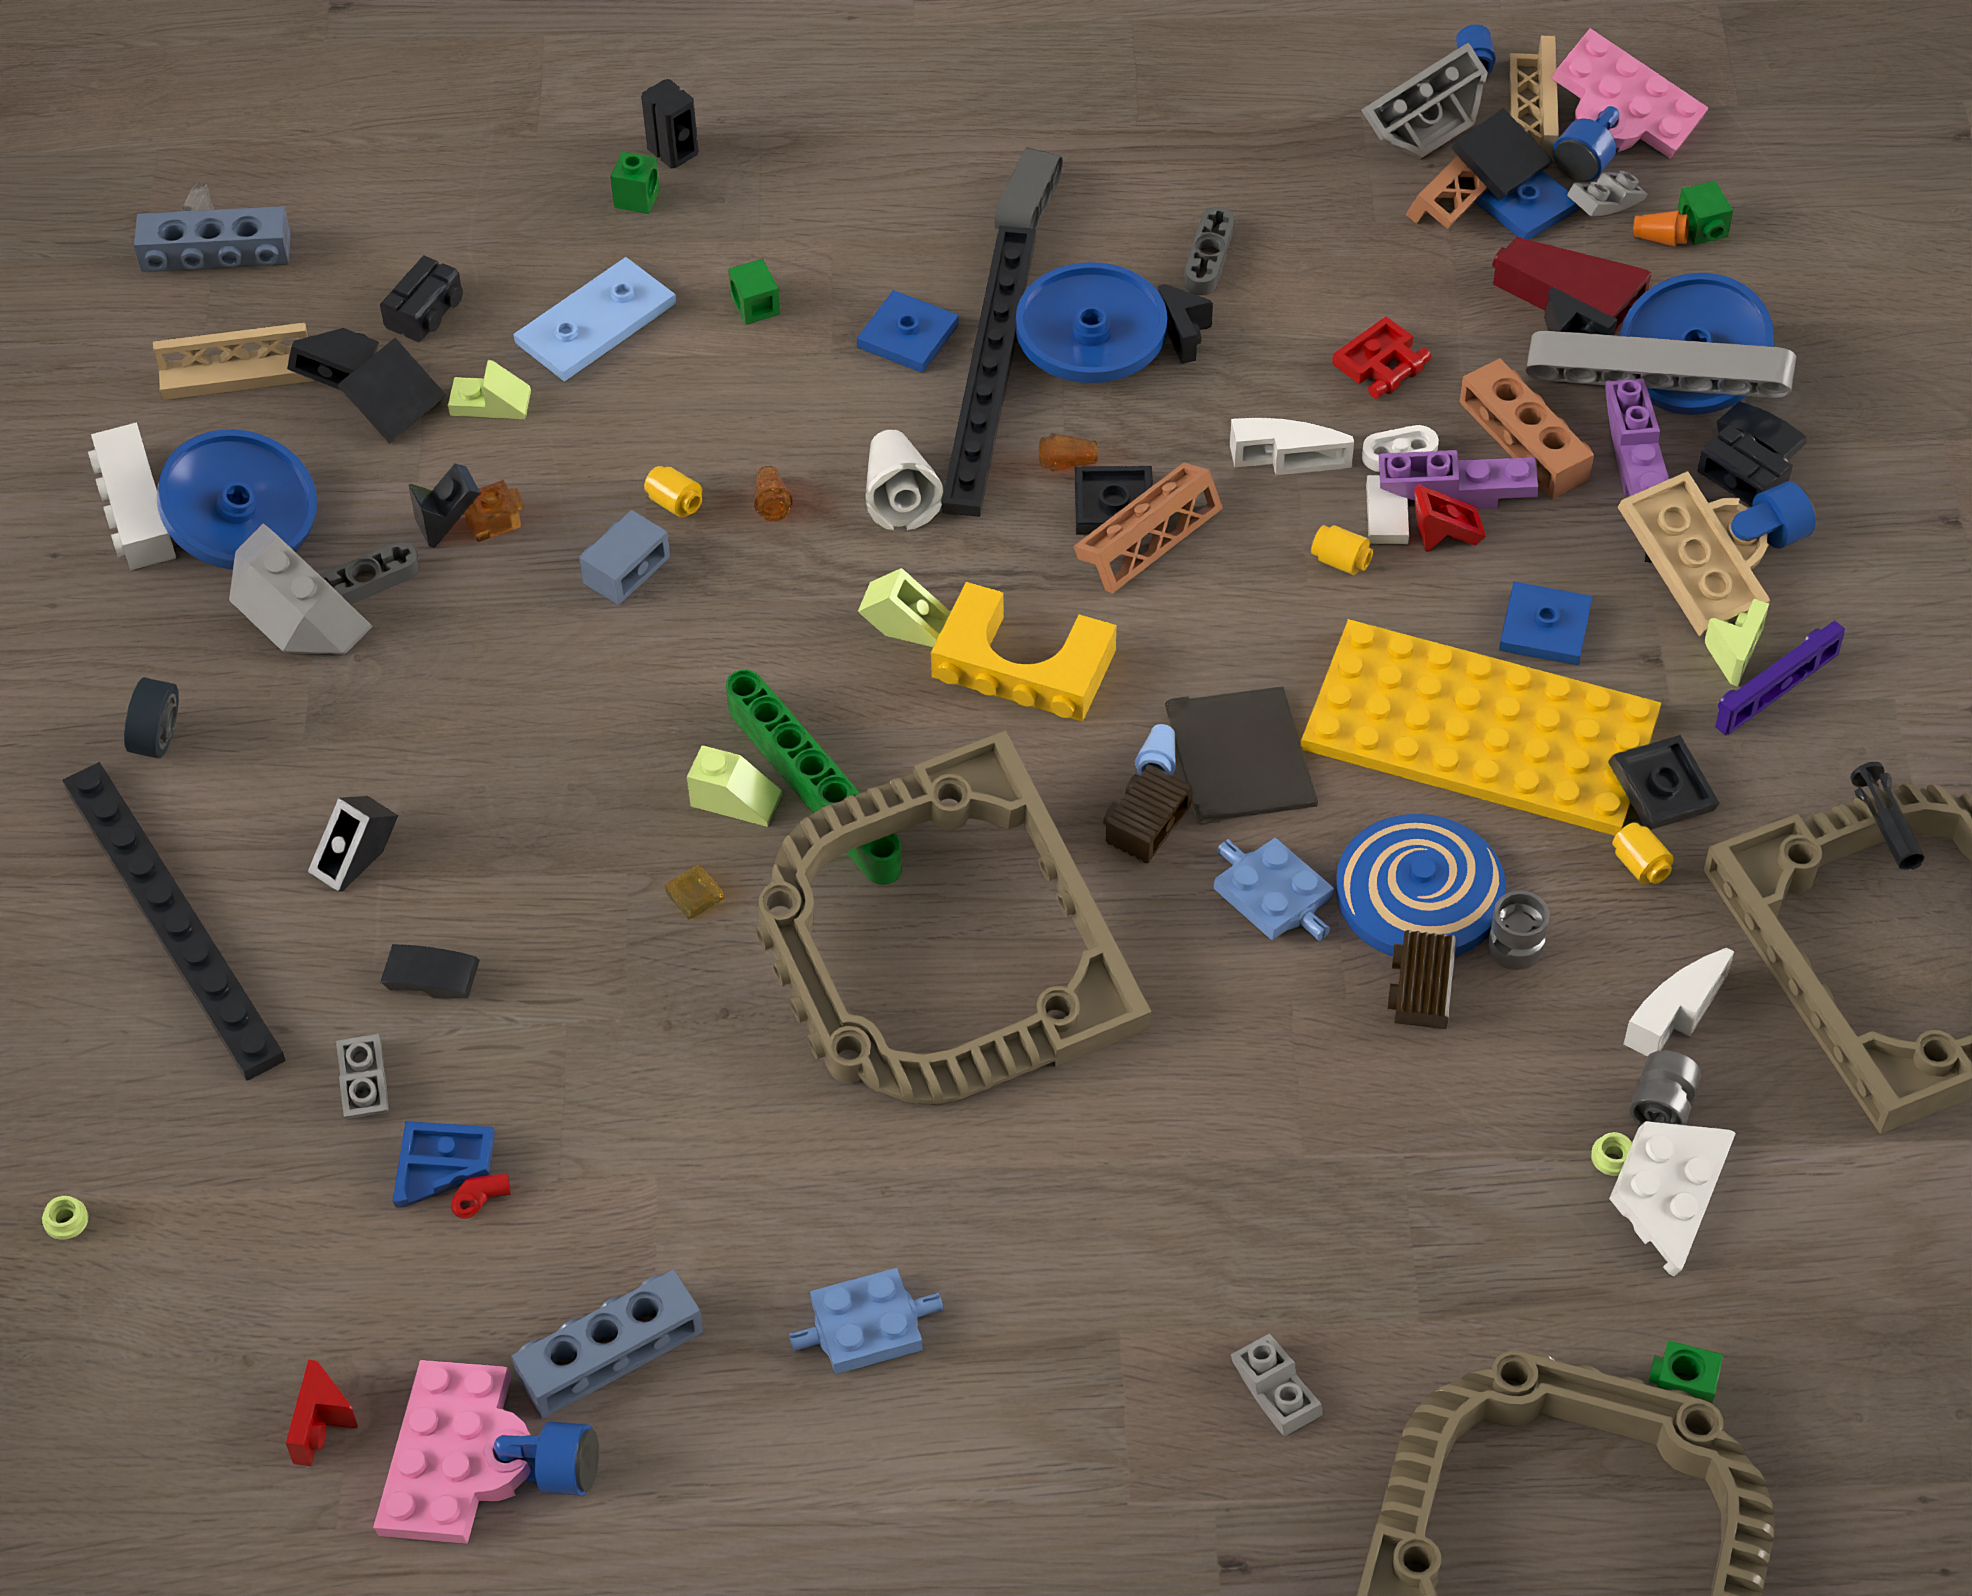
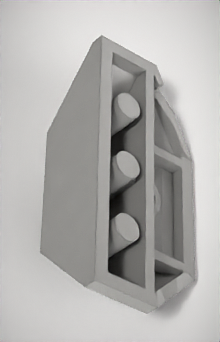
(1431, 104)
(291, 599)

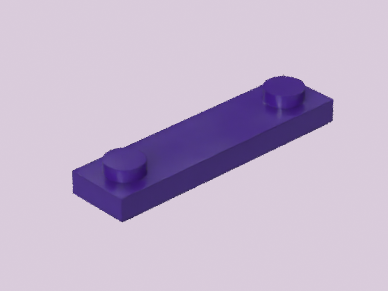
(1815, 651)

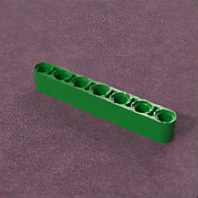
(804, 765)

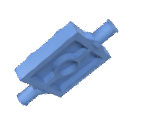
(1273, 889)
(866, 1321)

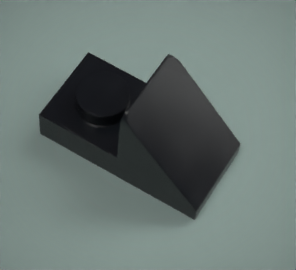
(1571, 315)
(1185, 319)
(443, 506)

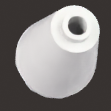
(900, 483)

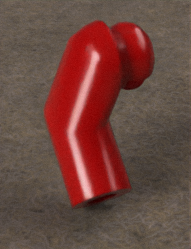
(477, 1191)

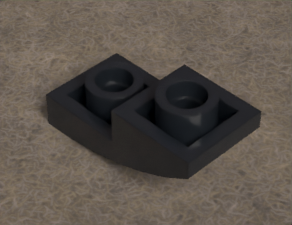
(1765, 428)
(430, 969)

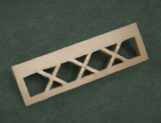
(1545, 90)
(232, 369)

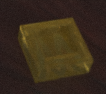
(694, 891)

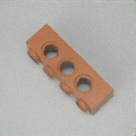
(1526, 427)

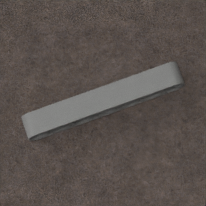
(1662, 363)

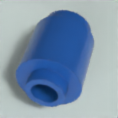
(1481, 42)

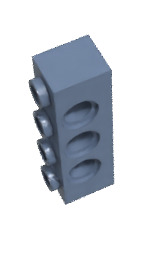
(212, 238)
(597, 1364)

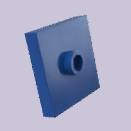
(1530, 207)
(907, 331)
(1545, 623)

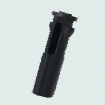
(1890, 820)

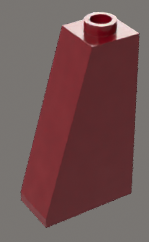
(1533, 268)

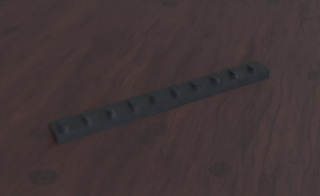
(988, 373)
(174, 922)

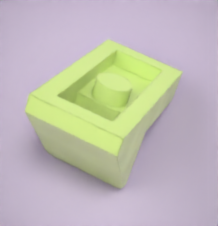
(493, 397)
(1734, 644)

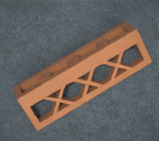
(1446, 186)
(1150, 515)

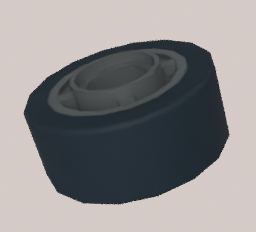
(151, 717)

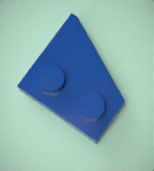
(440, 1159)

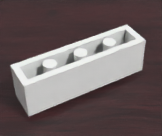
(132, 497)

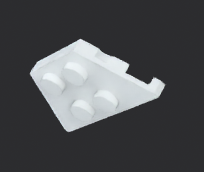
(1670, 1184)

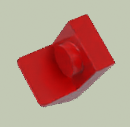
(1444, 515)
(317, 1405)

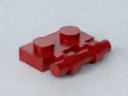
(1373, 350)

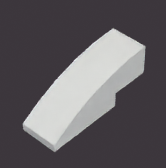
(1289, 445)
(1678, 1003)

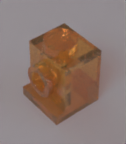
(494, 511)

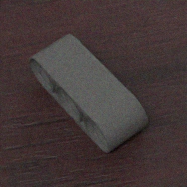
(1029, 189)

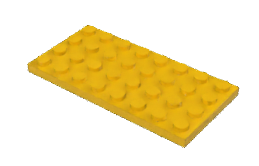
(1478, 726)

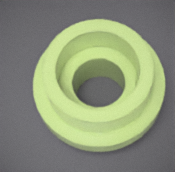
(1610, 1143)
(61, 1208)

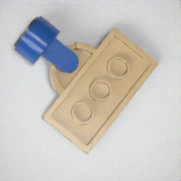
(1713, 546)

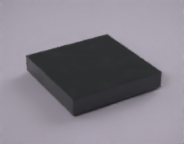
(1501, 154)
(392, 390)
(1106, 491)
(1663, 782)

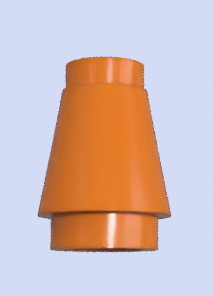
(1663, 228)

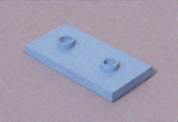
(595, 319)

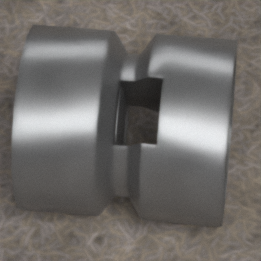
(1518, 929)
(1665, 1089)

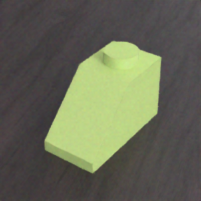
(904, 609)
(731, 787)

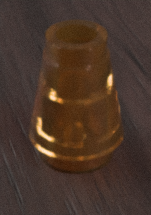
(1066, 452)
(771, 495)

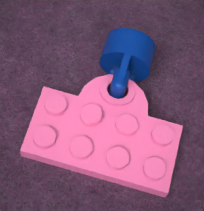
(1618, 108)
(468, 1450)

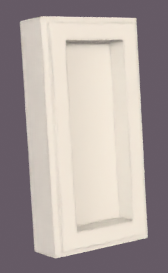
(1386, 514)

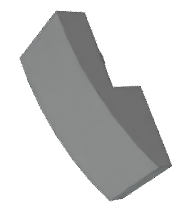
(1609, 194)
(362, 1076)
(1275, 1386)

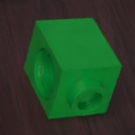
(635, 182)
(1707, 211)
(754, 291)
(1695, 1362)

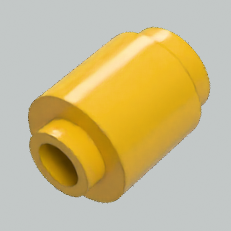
(673, 491)
(1342, 549)
(1643, 854)

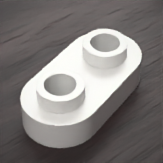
(1398, 441)

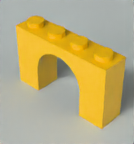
(1058, 685)

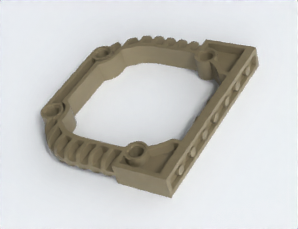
(990, 786)
(1755, 873)
(1585, 1398)

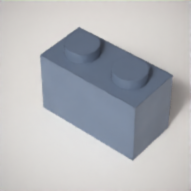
(624, 557)

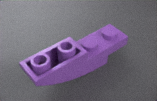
(1634, 435)
(1470, 481)

